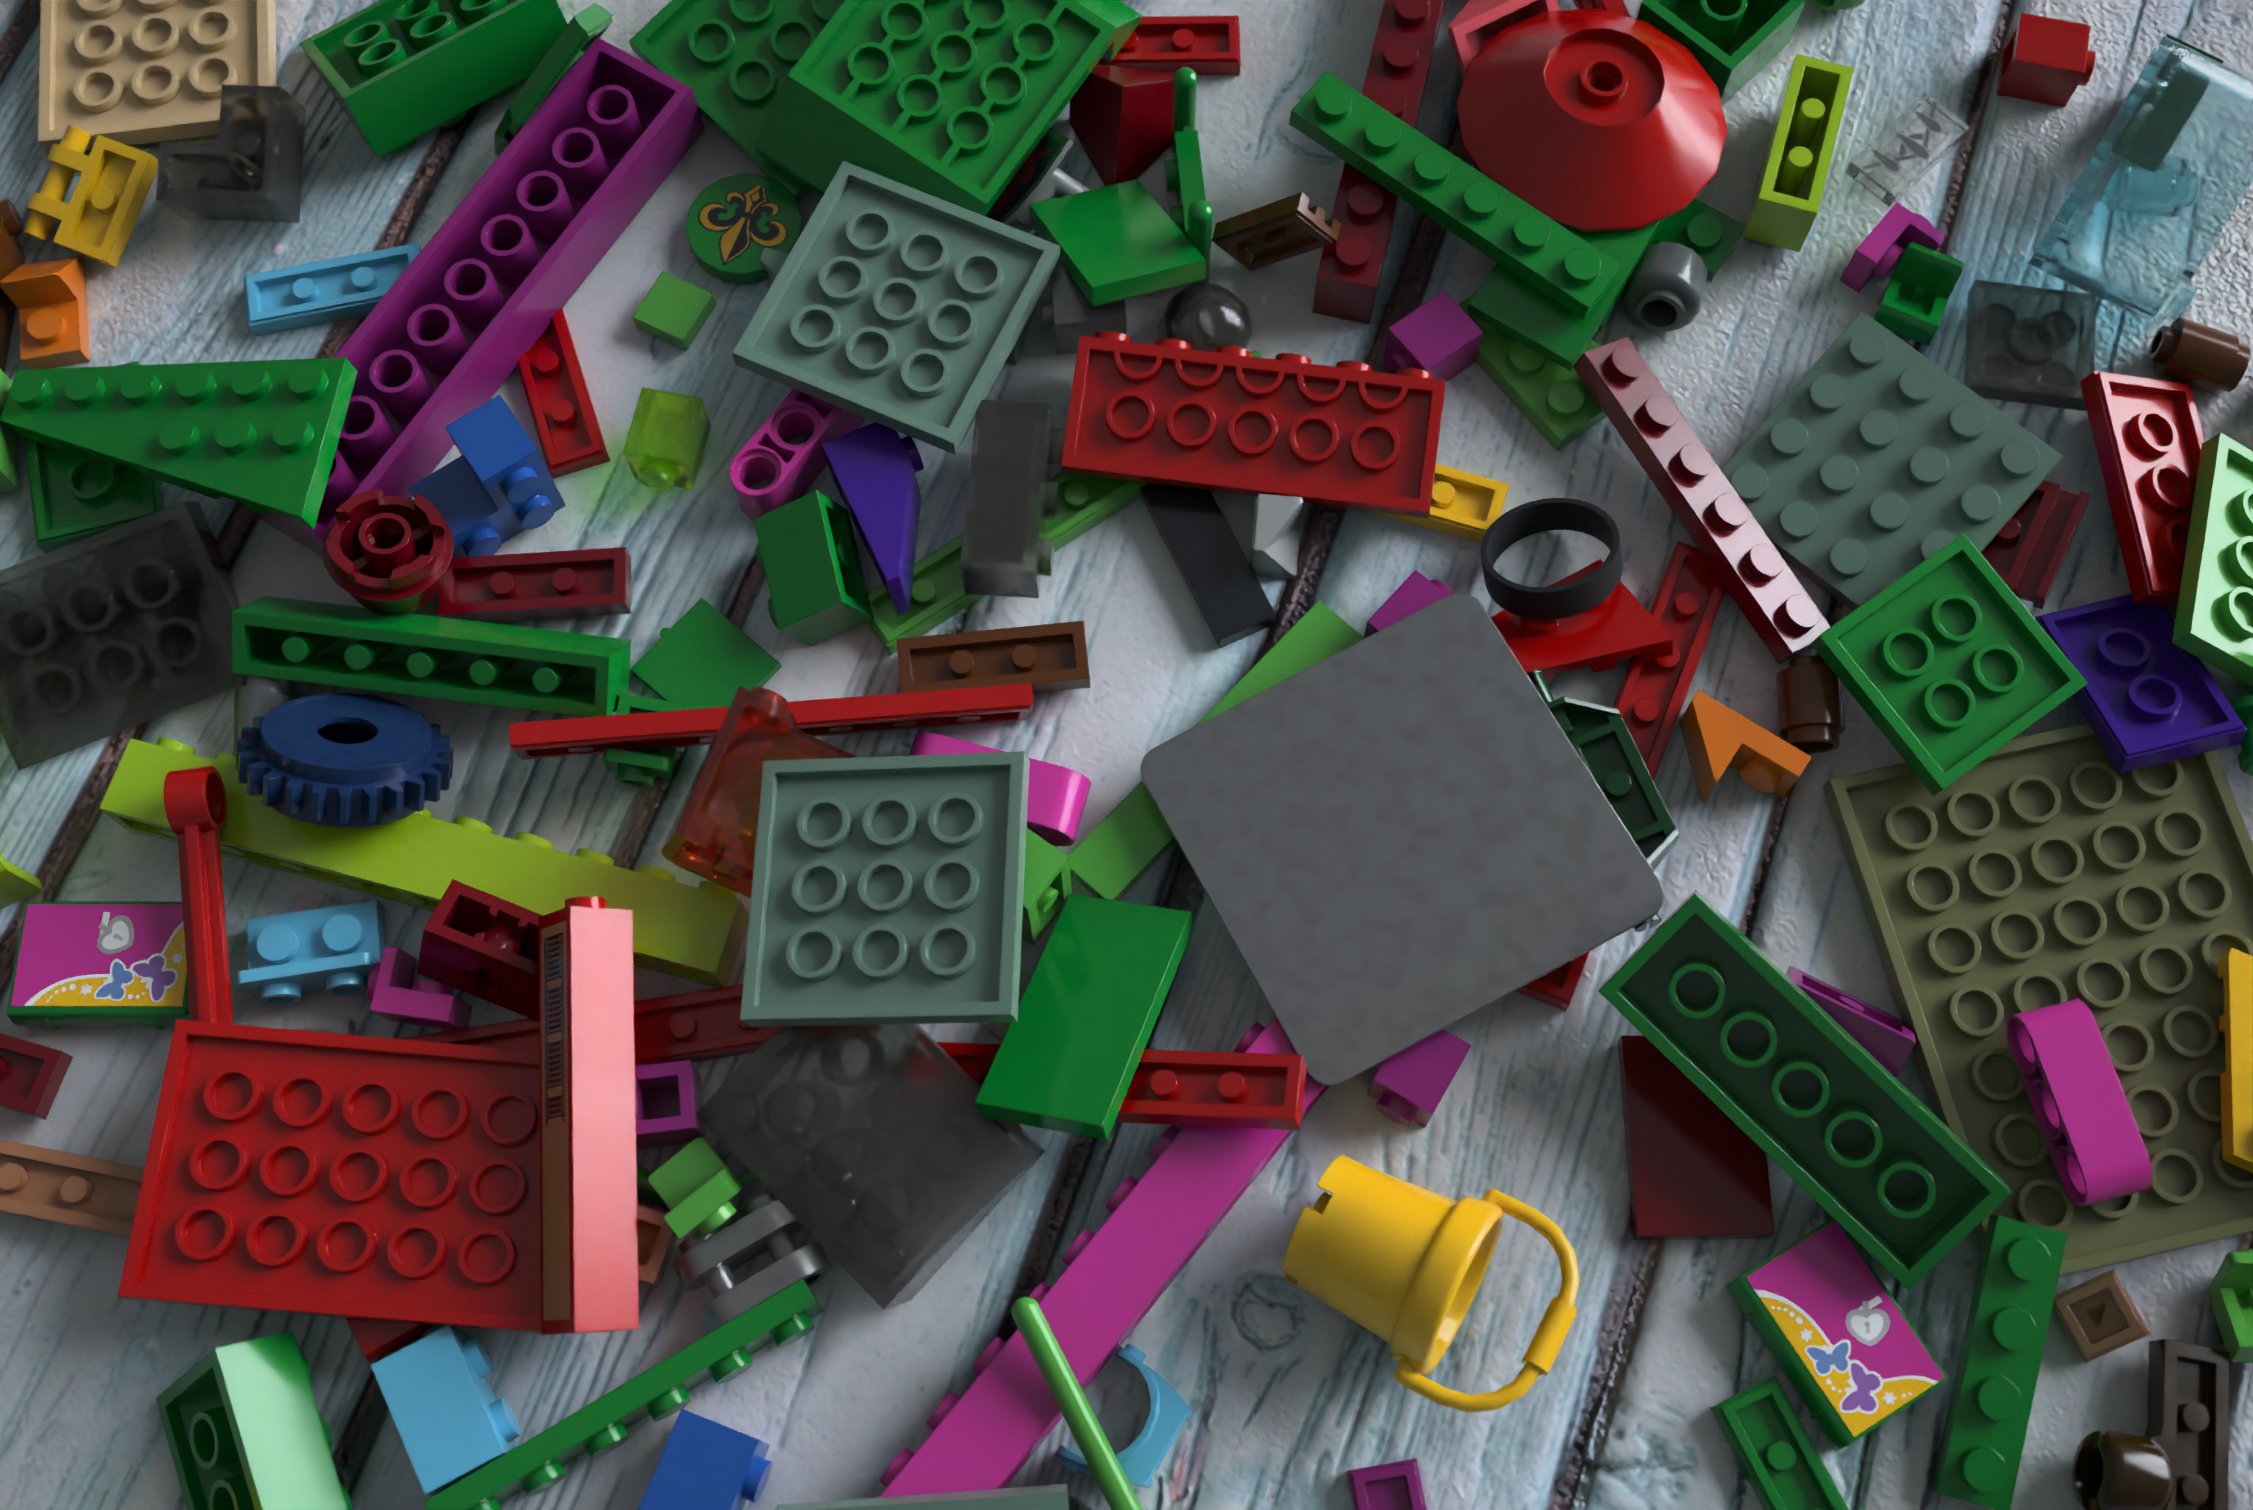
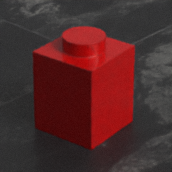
(2045, 60)

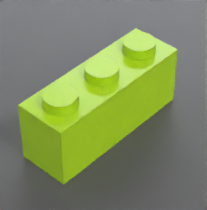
(1798, 153)

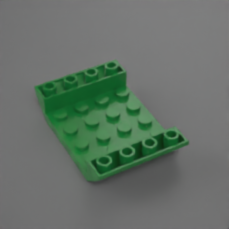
(938, 90)

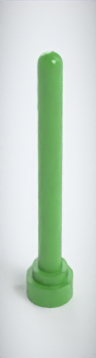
(1074, 1405)

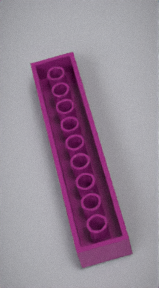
(501, 271)

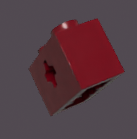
(484, 948)

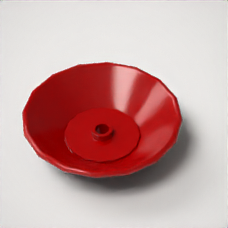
(1587, 154)

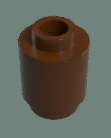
(2198, 356)
(1810, 705)

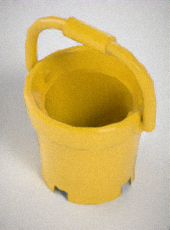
(1411, 1267)

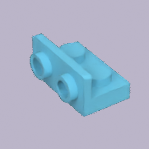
(313, 952)

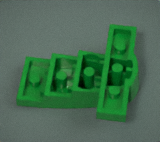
(1562, 336)

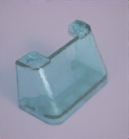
(2156, 186)

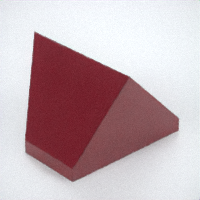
(1123, 120)

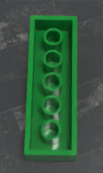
(1804, 1090)

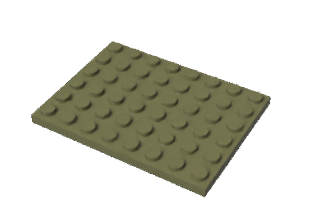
(2050, 888)

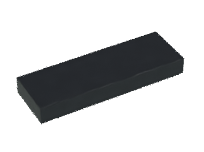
(1209, 561)

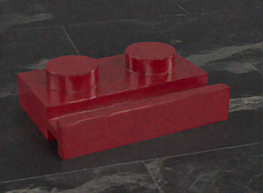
(2036, 540)

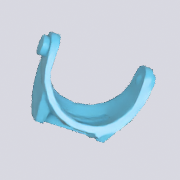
(1162, 1426)

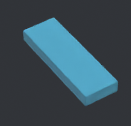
(323, 289)

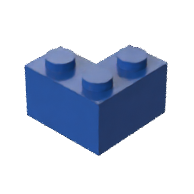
(494, 485)

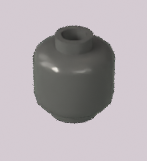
(1666, 287)

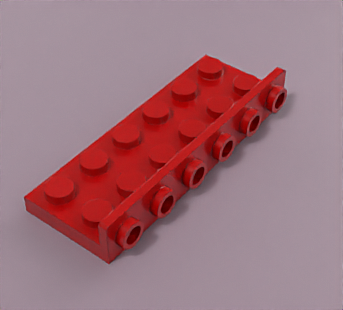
(1254, 424)

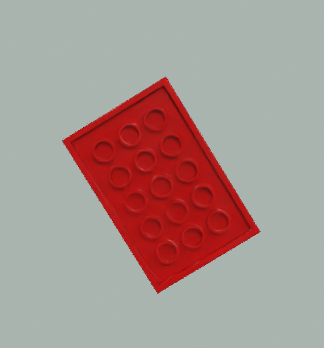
(342, 1179)

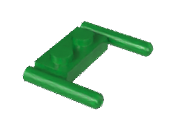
(1184, 169)

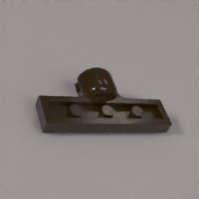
(2185, 1445)

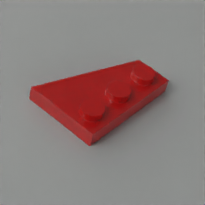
(1593, 638)

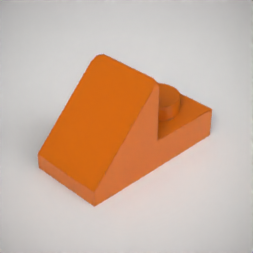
(51, 311)
(1724, 738)

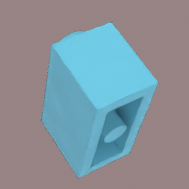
(446, 1407)

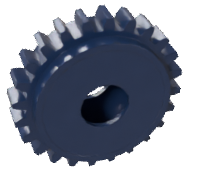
(344, 760)

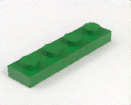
(1999, 1363)

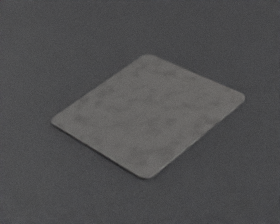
(1399, 837)

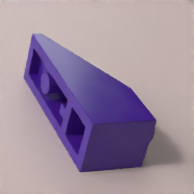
(880, 490)

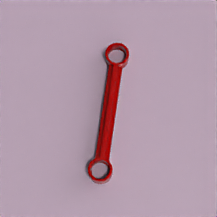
(196, 813)

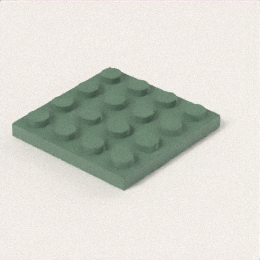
(897, 306)
(1882, 465)
(888, 891)

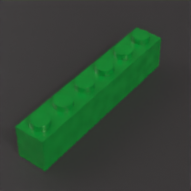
(430, 656)

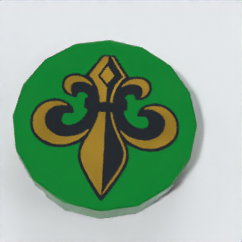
(735, 223)

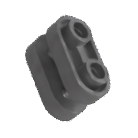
(712, 1259)

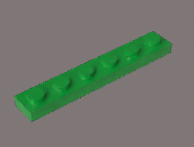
(1455, 195)
(655, 1392)

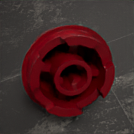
(388, 551)

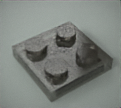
(2029, 344)

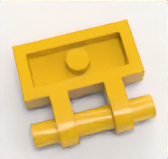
(105, 199)

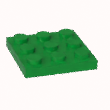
(1948, 664)

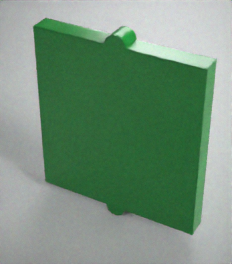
(704, 661)

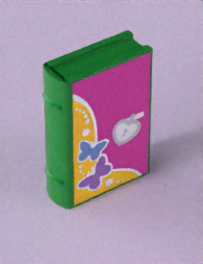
(100, 965)
(1837, 1333)

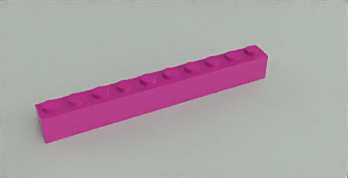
(1098, 1299)

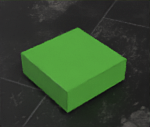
(674, 310)

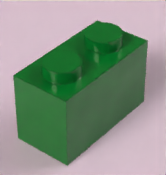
(812, 569)

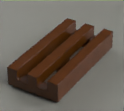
(1276, 232)

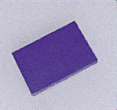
(2142, 690)

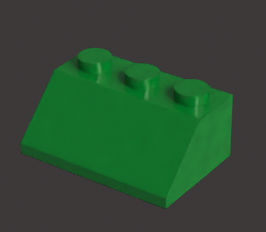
(251, 1431)

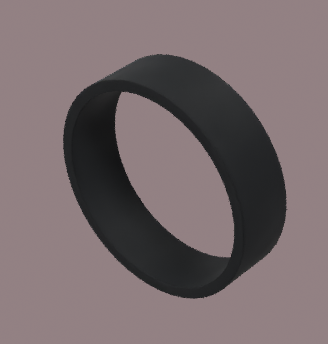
(1556, 601)

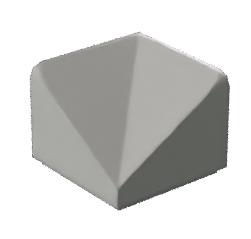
(1275, 536)

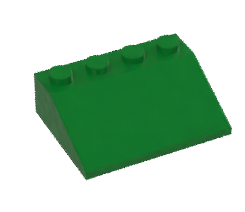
(429, 61)

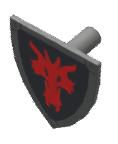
(1036, 181)

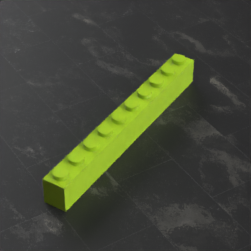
(415, 859)

